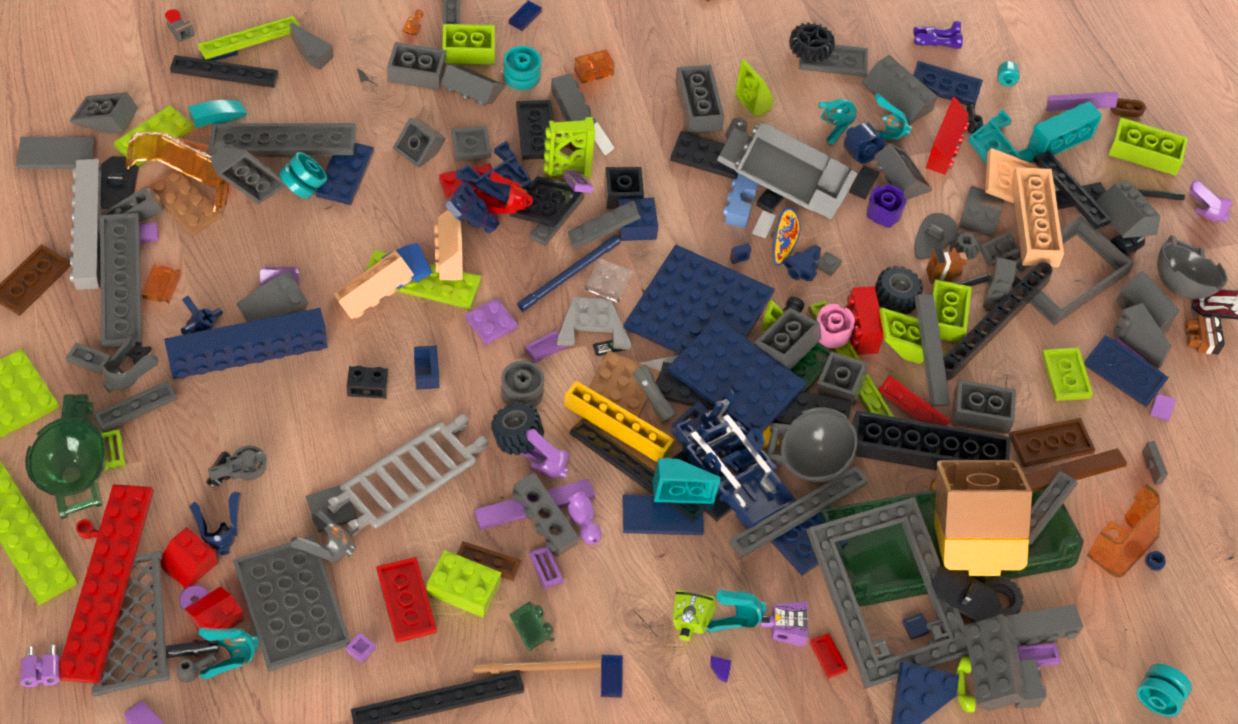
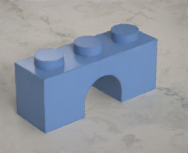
(738, 211)

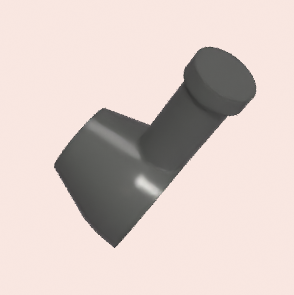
(192, 672)

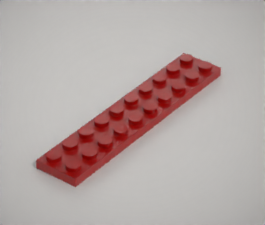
(105, 584)

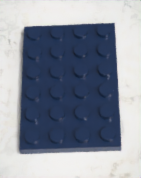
(728, 361)

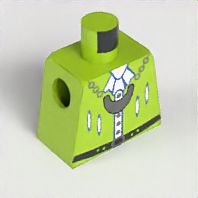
(692, 613)

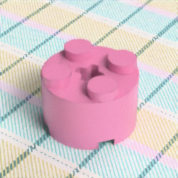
(835, 325)

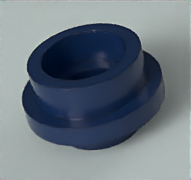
(1158, 557)

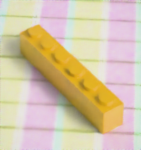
(618, 422)

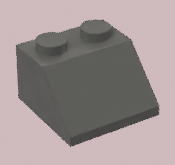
(418, 142)

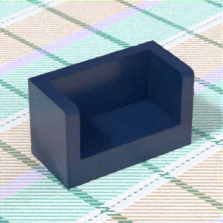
(426, 367)

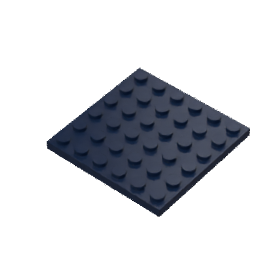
(690, 295)

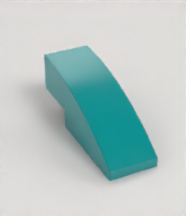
(216, 112)

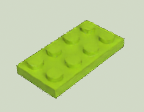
(165, 121)

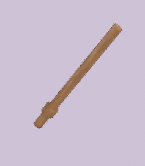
(496, 667)

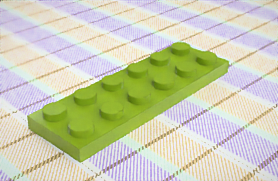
(452, 292)

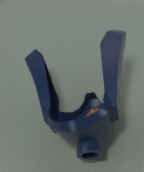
(224, 536)

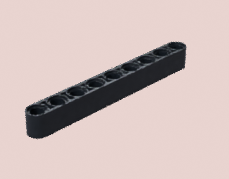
(998, 313)

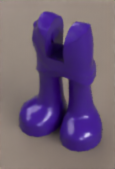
(932, 36)

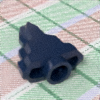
(803, 264)

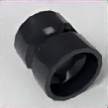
(1128, 245)

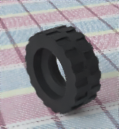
(1011, 590)

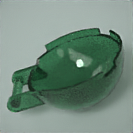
(67, 462)

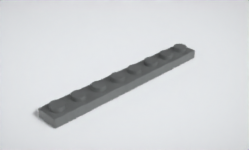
(798, 512)

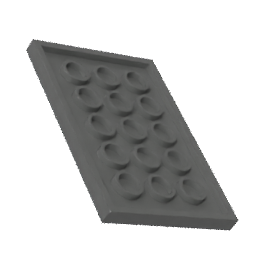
(291, 604)

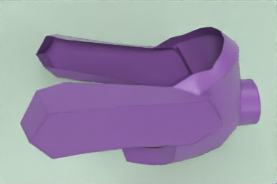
(1217, 207)
(547, 460)

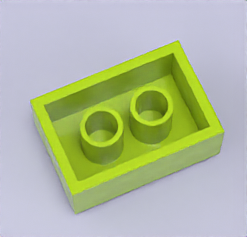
(469, 44)
(952, 309)
(464, 583)

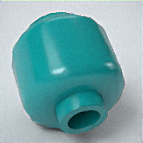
(1008, 73)

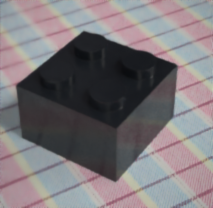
(622, 184)

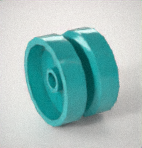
(522, 68)
(303, 175)
(1164, 690)

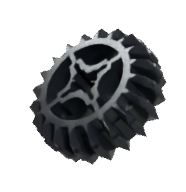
(811, 42)

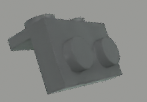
(1000, 247)

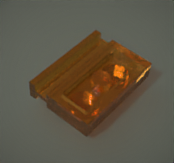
(161, 284)

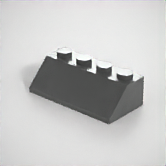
(900, 89)
(246, 173)
(1129, 211)

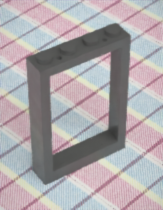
(1102, 247)

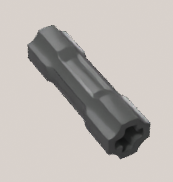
(660, 405)

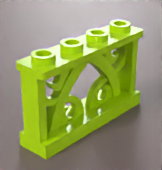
(578, 130)

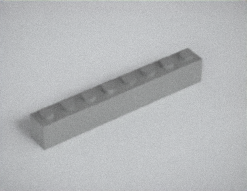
(86, 224)

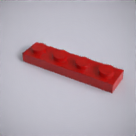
(912, 402)

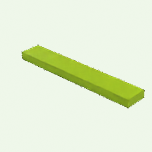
(246, 38)

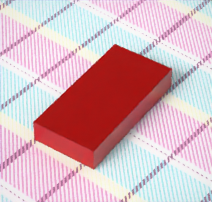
(828, 655)

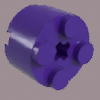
(886, 205)

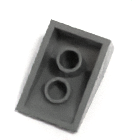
(105, 112)
(981, 212)
(274, 299)
(1142, 334)

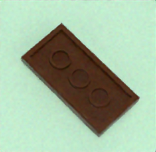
(32, 279)
(1051, 442)

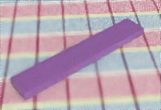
(512, 511)

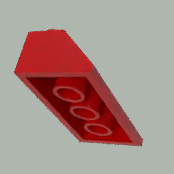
(948, 138)

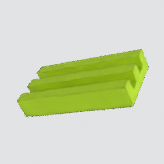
(114, 463)

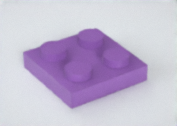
(491, 321)

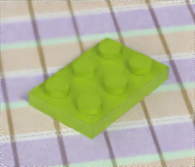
(1067, 374)

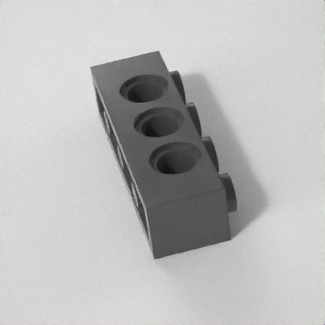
(533, 487)

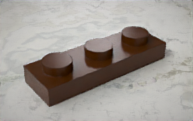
(503, 563)

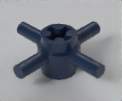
(200, 319)

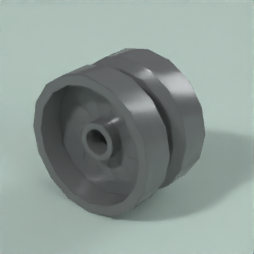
(522, 383)

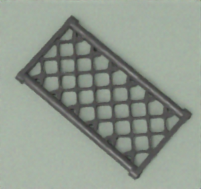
(157, 603)

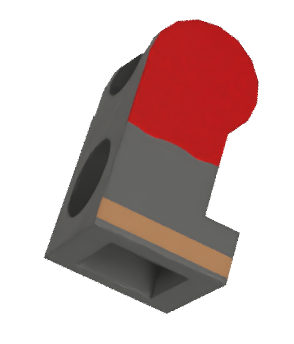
(179, 28)

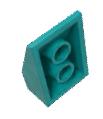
(683, 483)

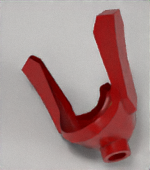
(518, 197)

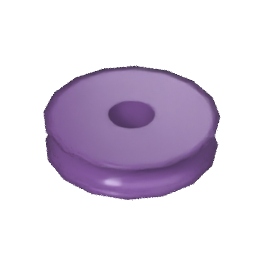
(191, 592)

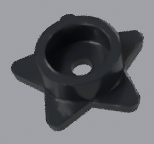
(139, 349)

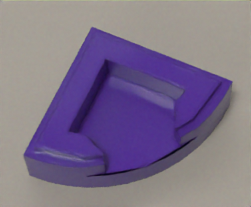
(720, 667)

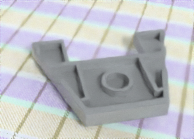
(593, 316)

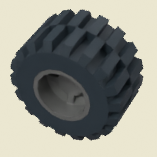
(897, 289)
(511, 426)

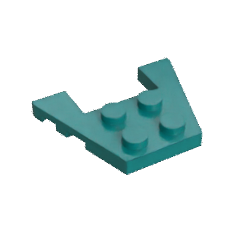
(992, 137)

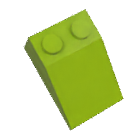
(753, 90)
(902, 335)

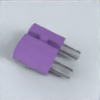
(40, 670)

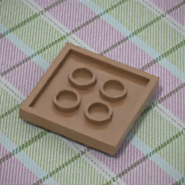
(618, 385)

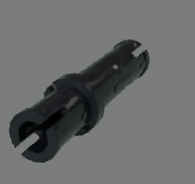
(192, 648)

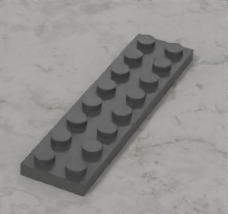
(287, 138)
(120, 279)

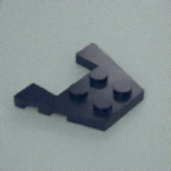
(508, 169)

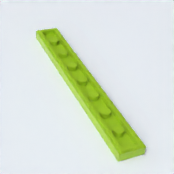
(869, 393)

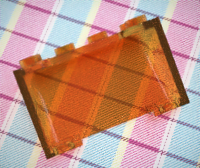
(1121, 553)

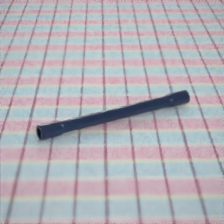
(532, 299)

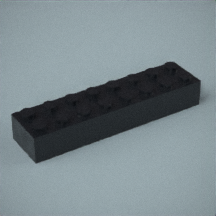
(922, 442)

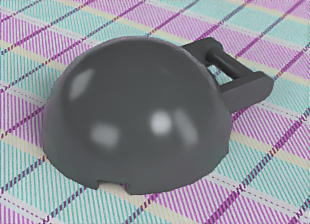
(1187, 270)
(815, 445)

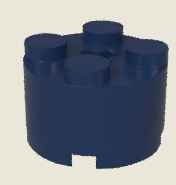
(863, 142)

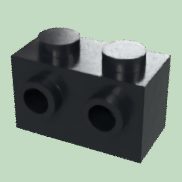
(367, 382)

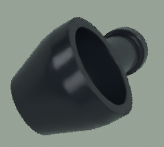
(975, 121)

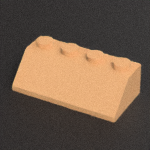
(450, 247)
(373, 285)

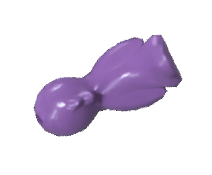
(582, 513)

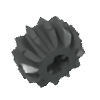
(966, 243)

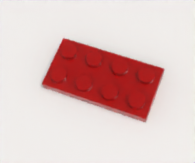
(406, 599)

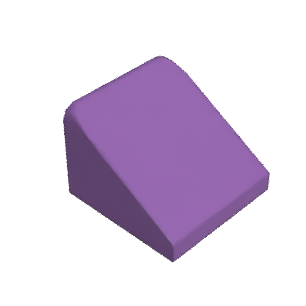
(1162, 407)

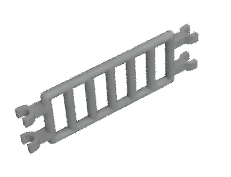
(367, 517)

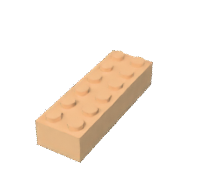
(1037, 217)

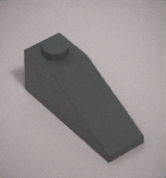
(312, 48)
(144, 202)

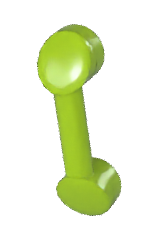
(966, 702)

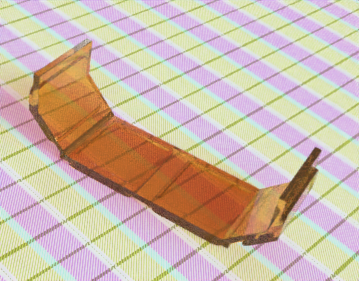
(179, 156)

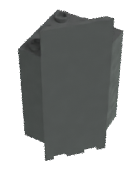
(789, 168)

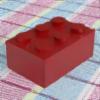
(867, 329)

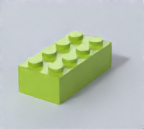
(1148, 146)

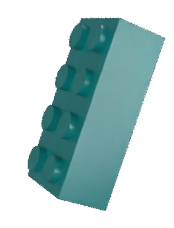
(1066, 129)

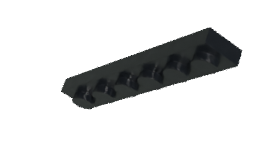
(224, 71)
(1073, 190)

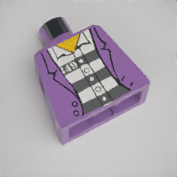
(788, 622)

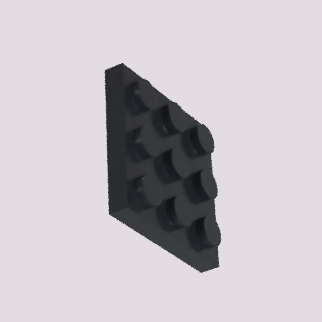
(549, 202)

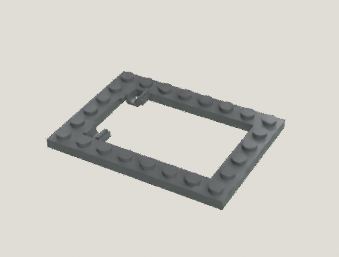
(884, 667)

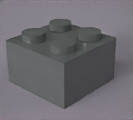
(842, 377)

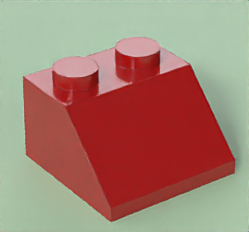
(187, 558)
(215, 611)

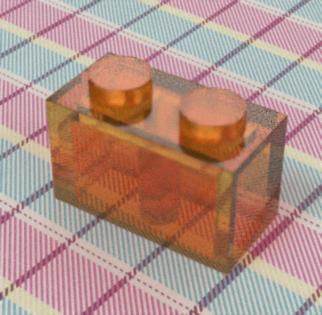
(594, 66)

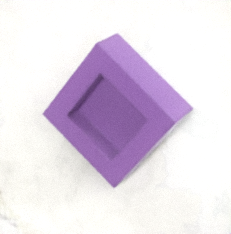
(360, 648)

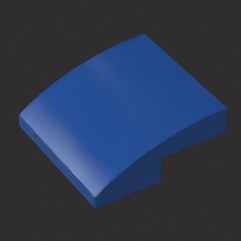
(415, 260)

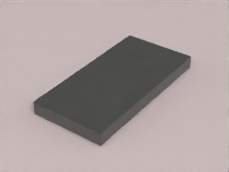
(843, 60)
(53, 152)

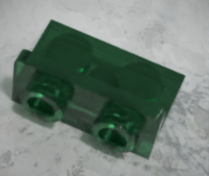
(532, 625)

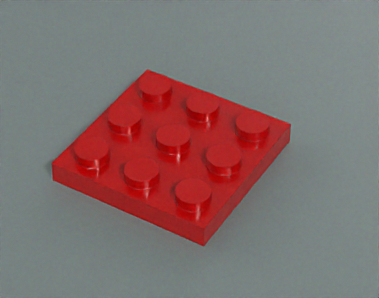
(450, 183)

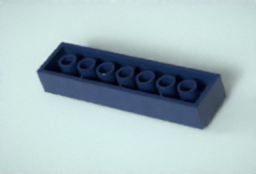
(246, 343)

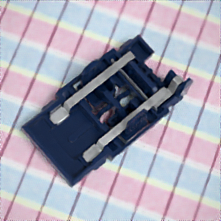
(754, 492)

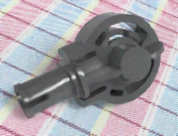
(241, 465)

